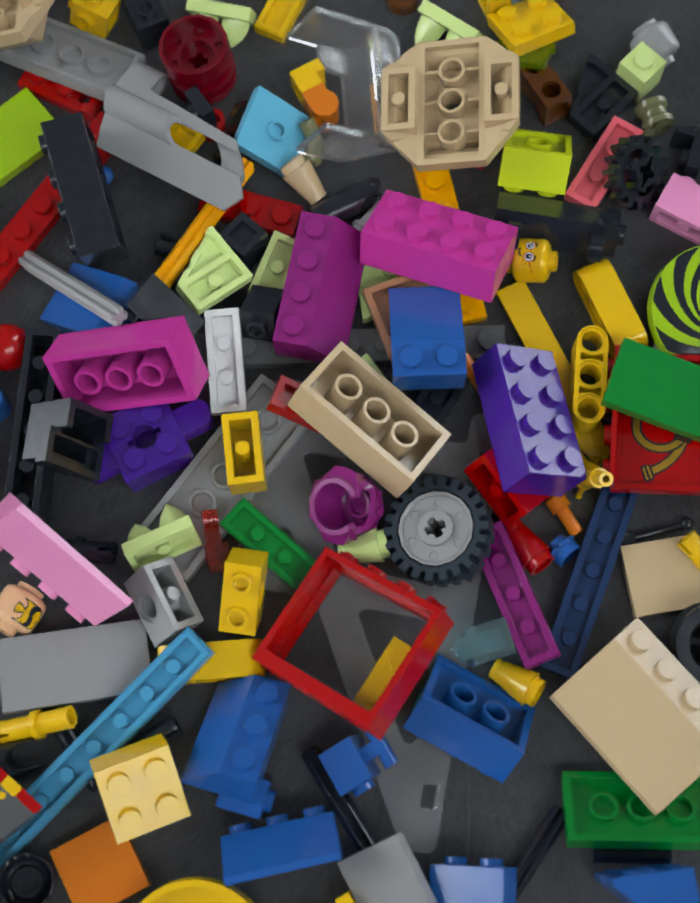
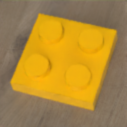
(530, 25)

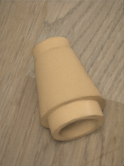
(303, 178)

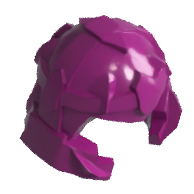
(344, 505)

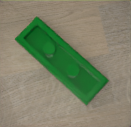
(258, 533)

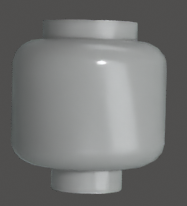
(658, 37)

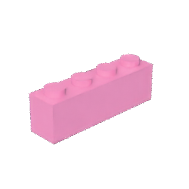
(679, 208)

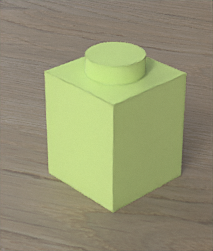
(642, 69)

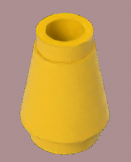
(518, 682)

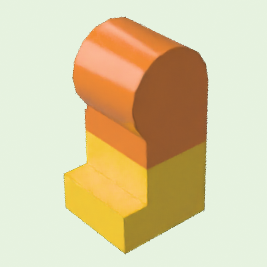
(310, 90)

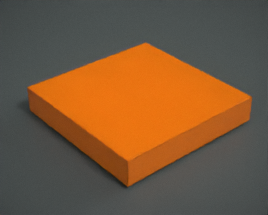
(98, 868)

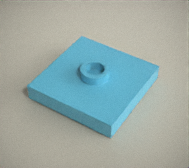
(270, 130)

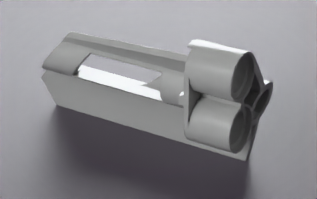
(139, 132)

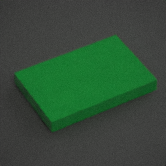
(655, 389)

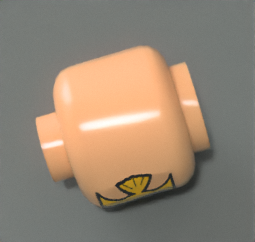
(20, 609)

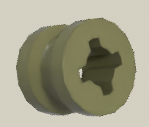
(654, 115)

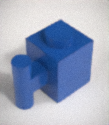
(353, 763)

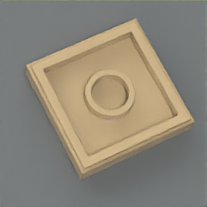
(659, 577)

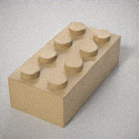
(368, 419)

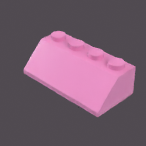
(57, 565)

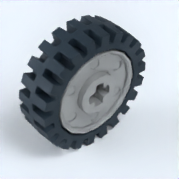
(465, 532)

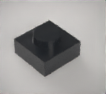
(199, 106)

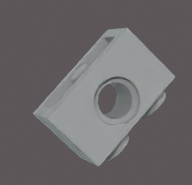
(163, 600)

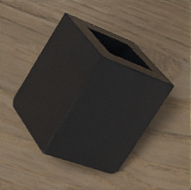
(246, 239)

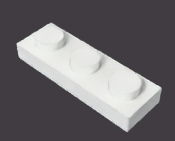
(225, 361)

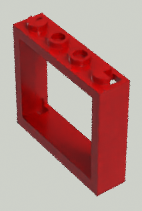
(303, 606)

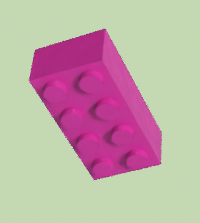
(438, 245)
(128, 365)

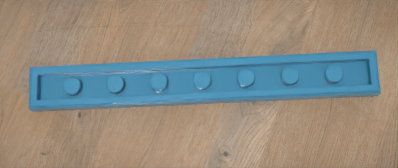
(111, 732)

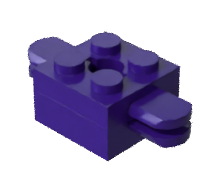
(153, 442)

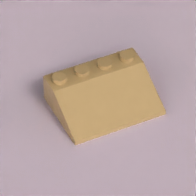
(638, 714)

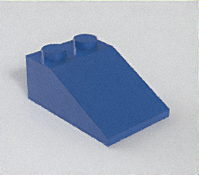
(72, 317)
(426, 338)

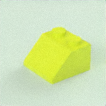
(536, 162)

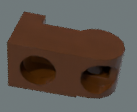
(546, 93)

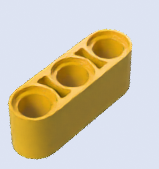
(609, 304)
(591, 363)
(229, 662)

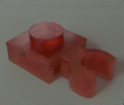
(215, 550)

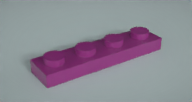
(518, 602)

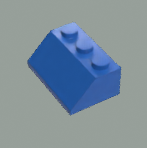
(470, 719)
(238, 737)
(280, 845)
(651, 883)

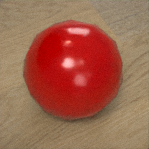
(11, 347)

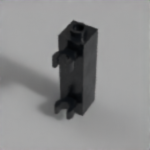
(563, 224)

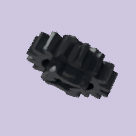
(634, 172)

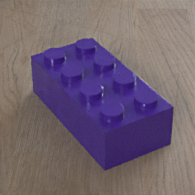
(528, 421)

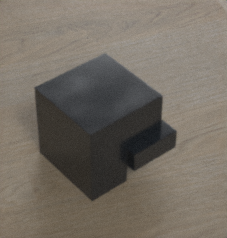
(67, 437)

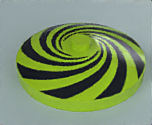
(675, 305)

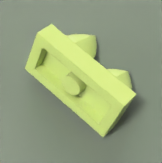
(233, 18)
(437, 21)
(172, 538)

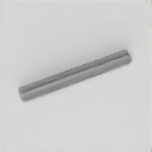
(73, 288)

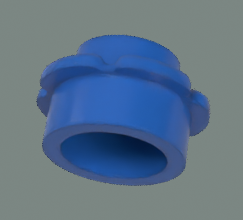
(563, 549)

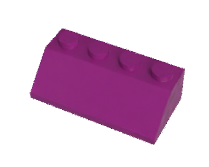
(319, 288)

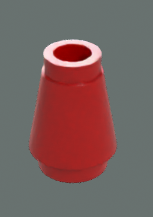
(530, 548)

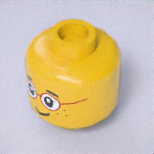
(533, 261)

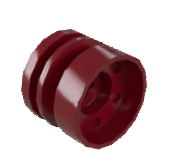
(198, 54)

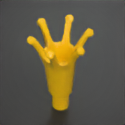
(596, 476)

